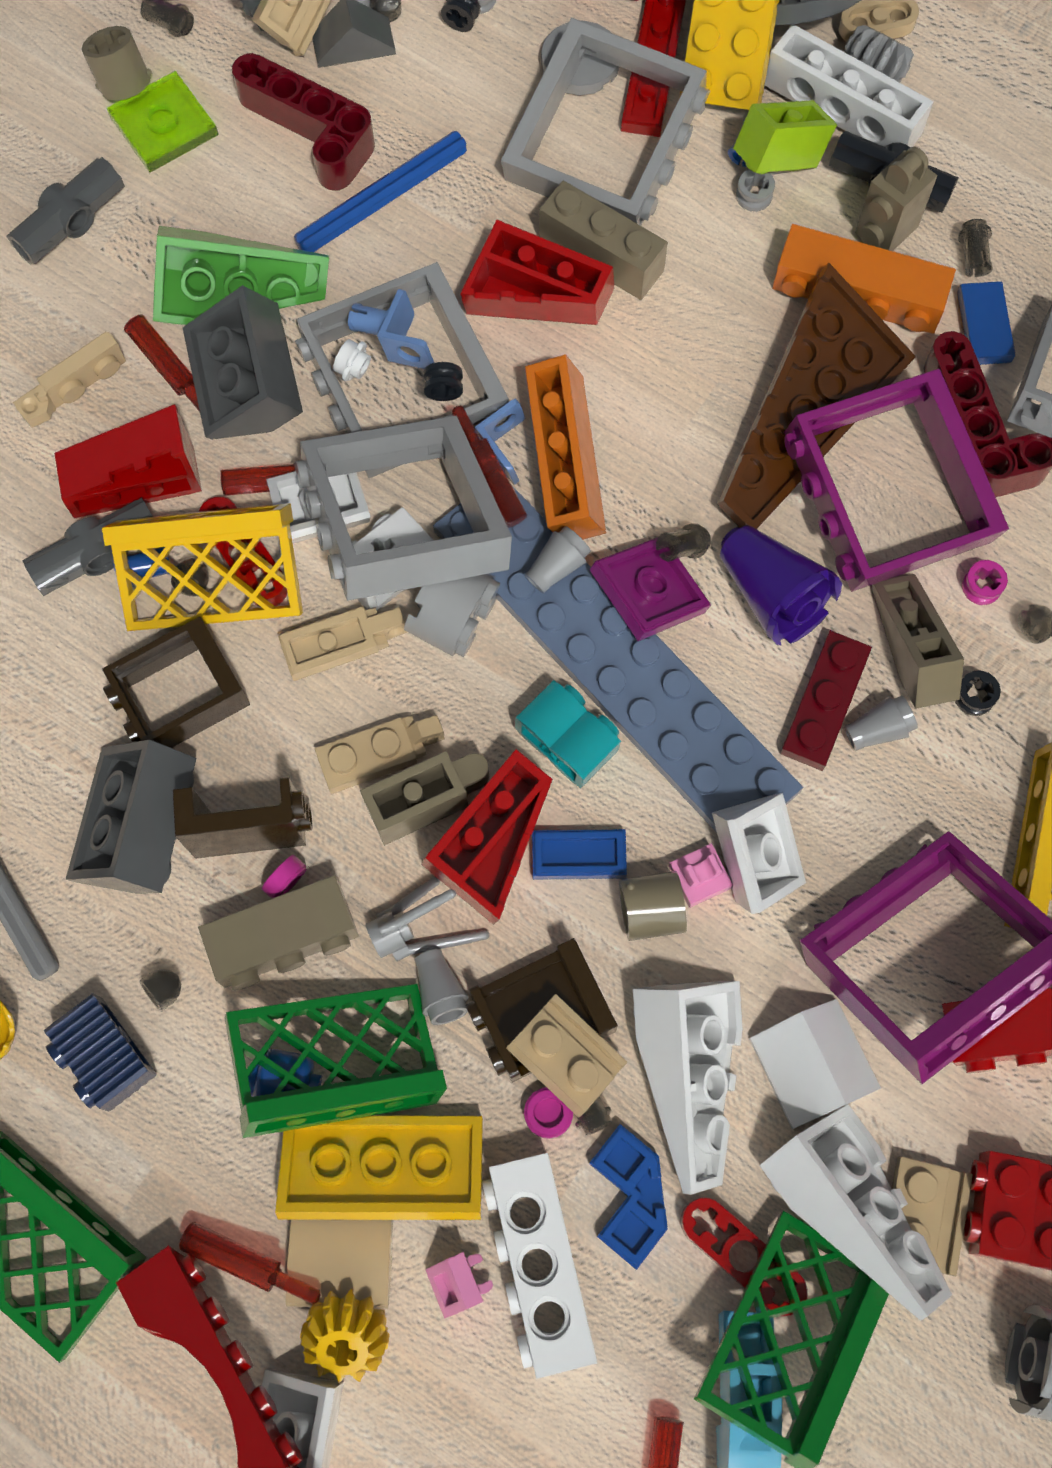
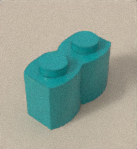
(568, 733)

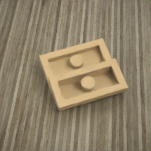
(341, 1257)

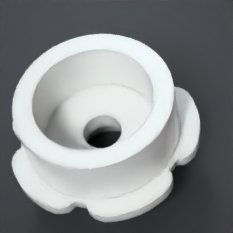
(352, 360)

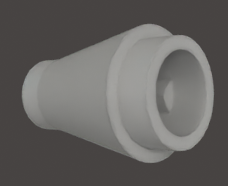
(558, 558)
(883, 723)
(440, 990)

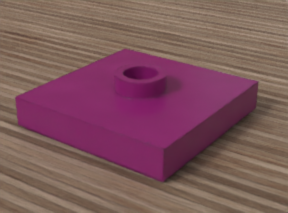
(648, 590)

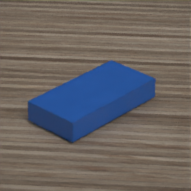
(986, 321)
(579, 854)

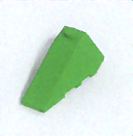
(204, 267)

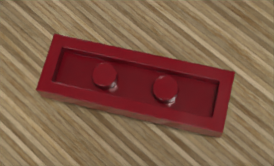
(826, 700)

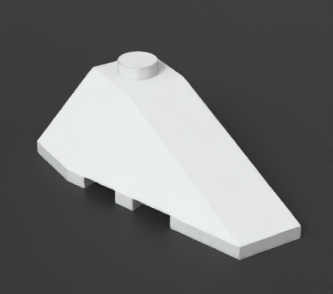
(687, 1052)
(839, 1189)

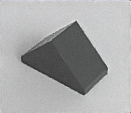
(352, 34)

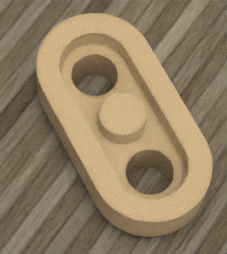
(889, 17)

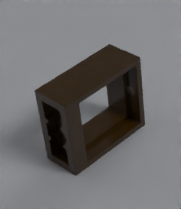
(159, 655)

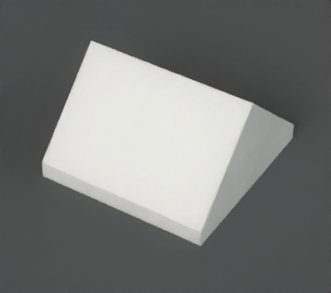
(346, 491)
(759, 851)
(814, 1063)
(306, 1412)

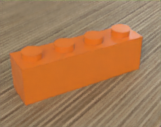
(891, 283)
(565, 447)

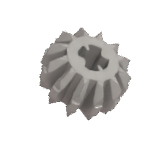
(880, 52)

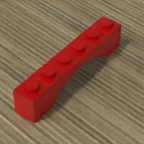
(173, 1306)

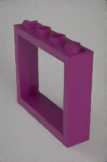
(952, 450)
(980, 1011)

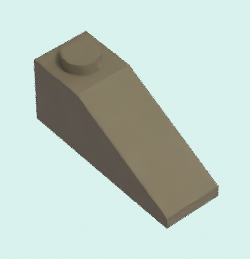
(919, 642)

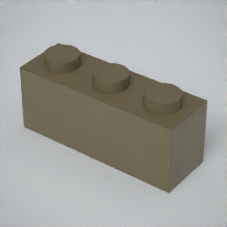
(605, 235)
(278, 934)

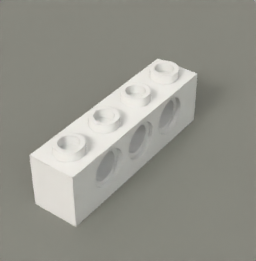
(846, 89)
(572, 1343)

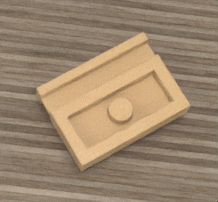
(291, 21)
(567, 1055)
(935, 1207)

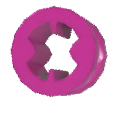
(987, 594)

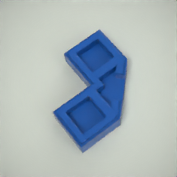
(642, 1215)

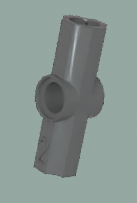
(65, 210)
(80, 550)

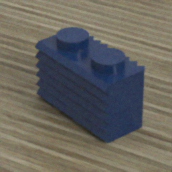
(98, 1053)

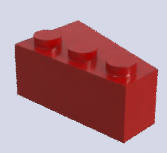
(536, 280)
(131, 462)
(490, 837)
(1021, 1038)

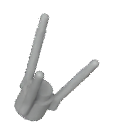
(392, 926)

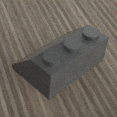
(242, 366)
(130, 818)

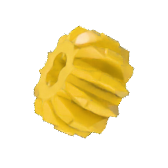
(344, 1336)

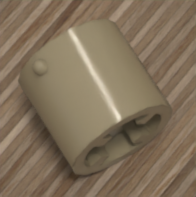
(116, 63)
(652, 905)

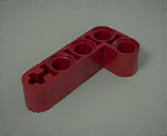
(334, 123)
(1008, 457)

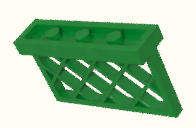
(340, 1100)
(79, 1229)
(832, 1371)

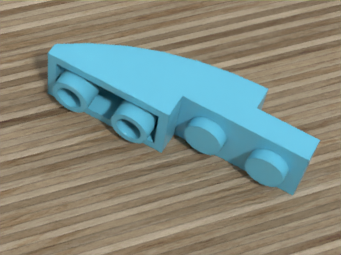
(733, 1444)

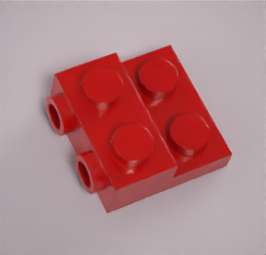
(1011, 1210)

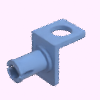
(391, 329)
(487, 430)

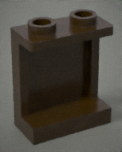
(241, 830)
(515, 999)

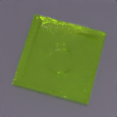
(162, 121)

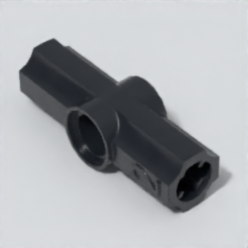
(868, 159)

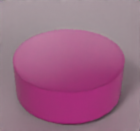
(284, 877)
(547, 1114)

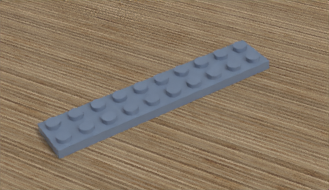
(634, 681)

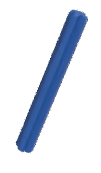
(381, 192)

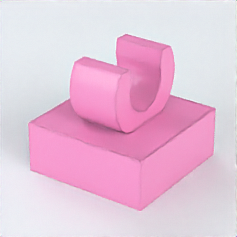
(701, 875)
(455, 1284)

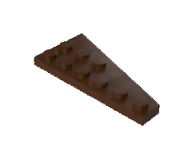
(832, 356)

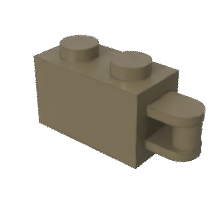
(896, 200)
(423, 794)

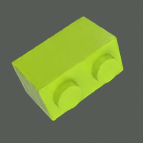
(784, 136)

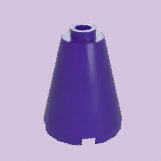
(778, 583)

